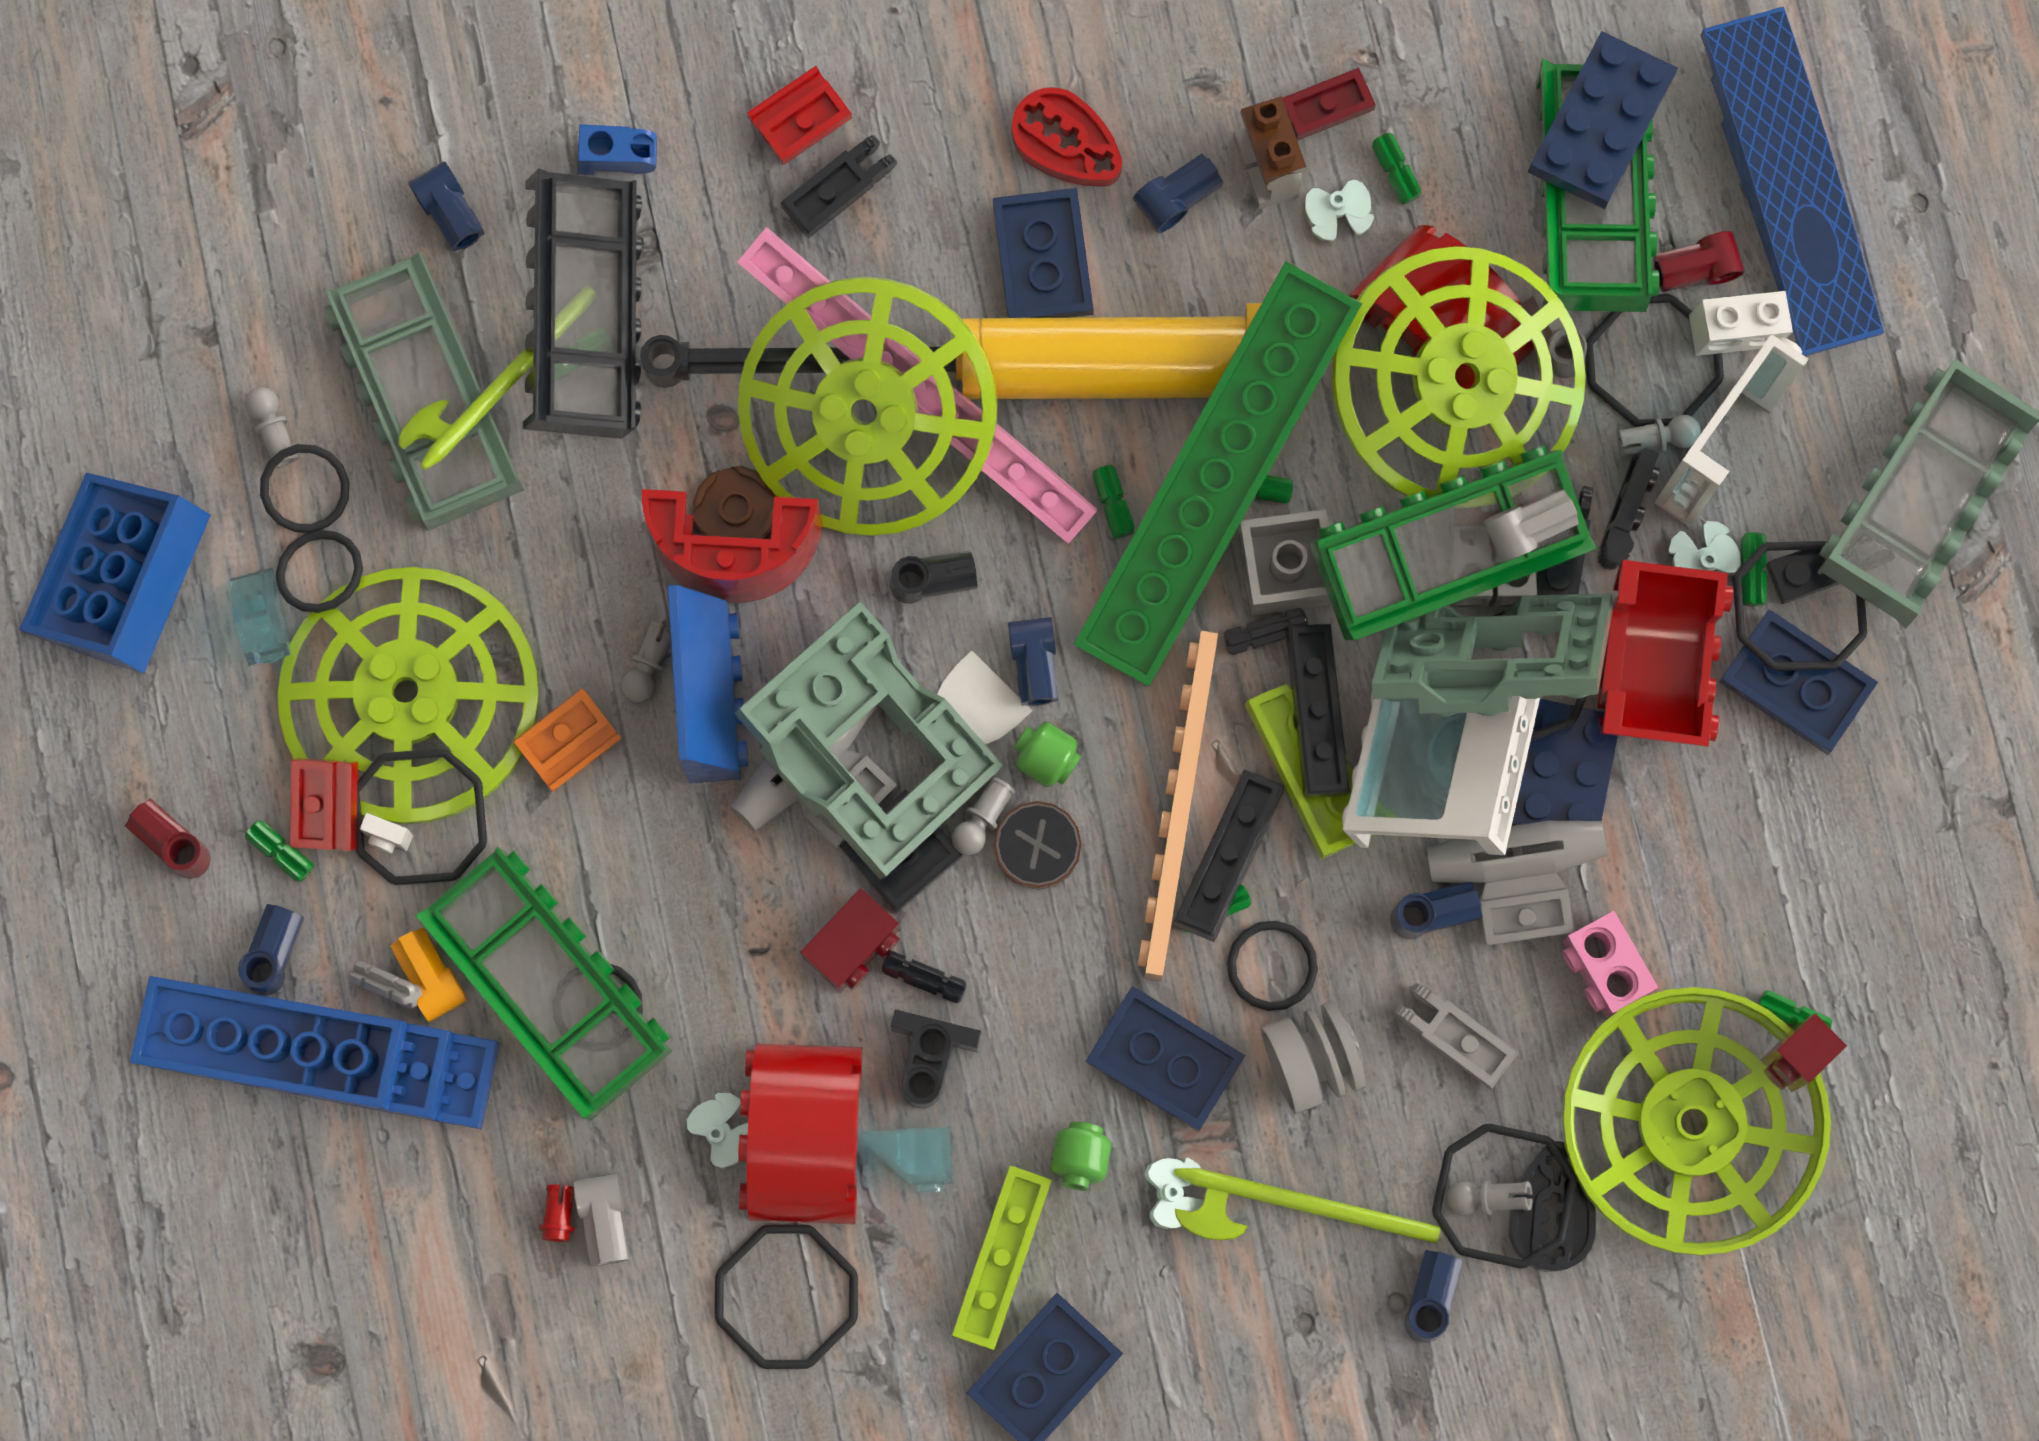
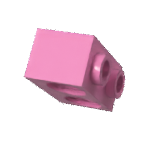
(1620, 960)

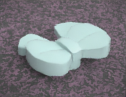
(1324, 209)
(1719, 554)
(710, 1121)
(1170, 1191)

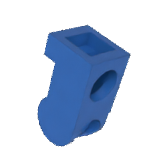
(616, 149)

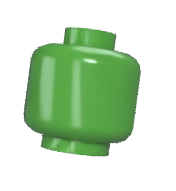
(1046, 754)
(1080, 1155)

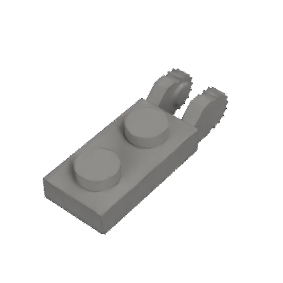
(1459, 1037)

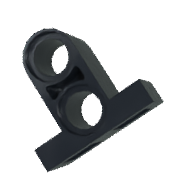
(930, 1065)

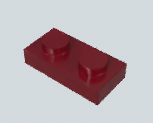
(1329, 103)

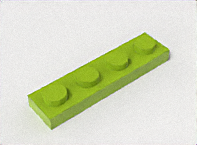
(1001, 1258)

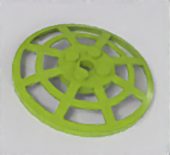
(1437, 363)
(883, 386)
(436, 696)
(1723, 1115)

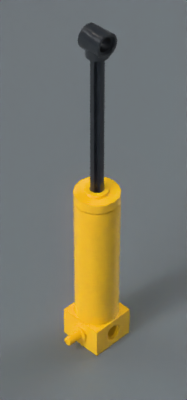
(1034, 357)

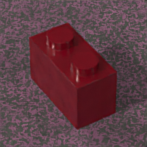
(852, 941)
(1802, 1054)

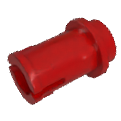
(557, 1218)

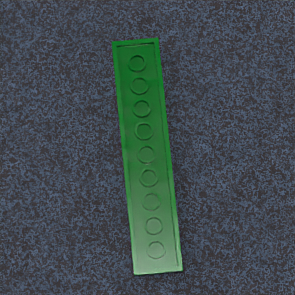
(1218, 473)

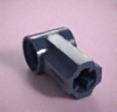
(1169, 198)
(443, 199)
(1033, 649)
(1439, 910)
(271, 945)
(1433, 1292)

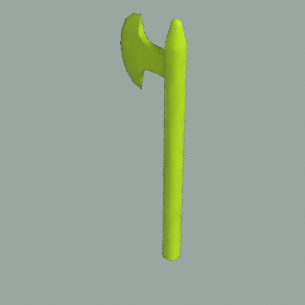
(427, 421)
(1212, 1222)

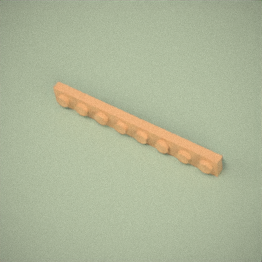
(1174, 823)

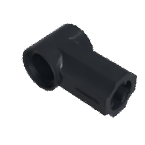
(938, 575)

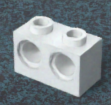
(1739, 322)

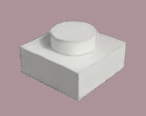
(385, 834)

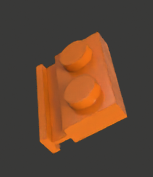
(567, 739)

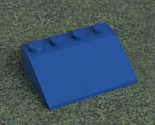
(115, 571)
(706, 686)

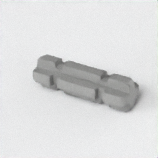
(385, 984)

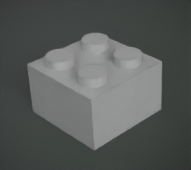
(1280, 562)

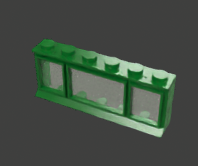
(1595, 254)
(1438, 545)
(546, 982)

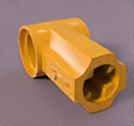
(426, 969)

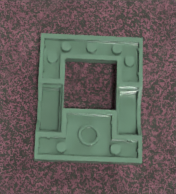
(1434, 653)
(825, 696)

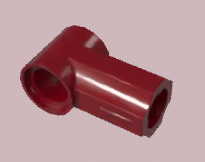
(1710, 260)
(167, 838)

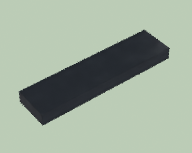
(1317, 710)
(1229, 855)

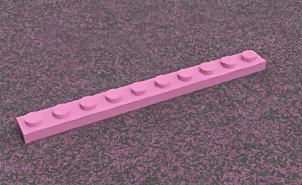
(1008, 462)

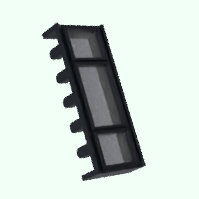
(584, 305)

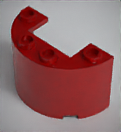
(1431, 278)
(733, 566)
(1662, 653)
(801, 1133)

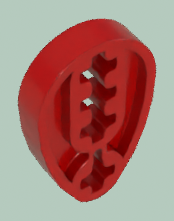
(1075, 117)

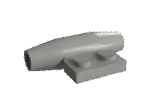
(768, 794)
(1522, 887)

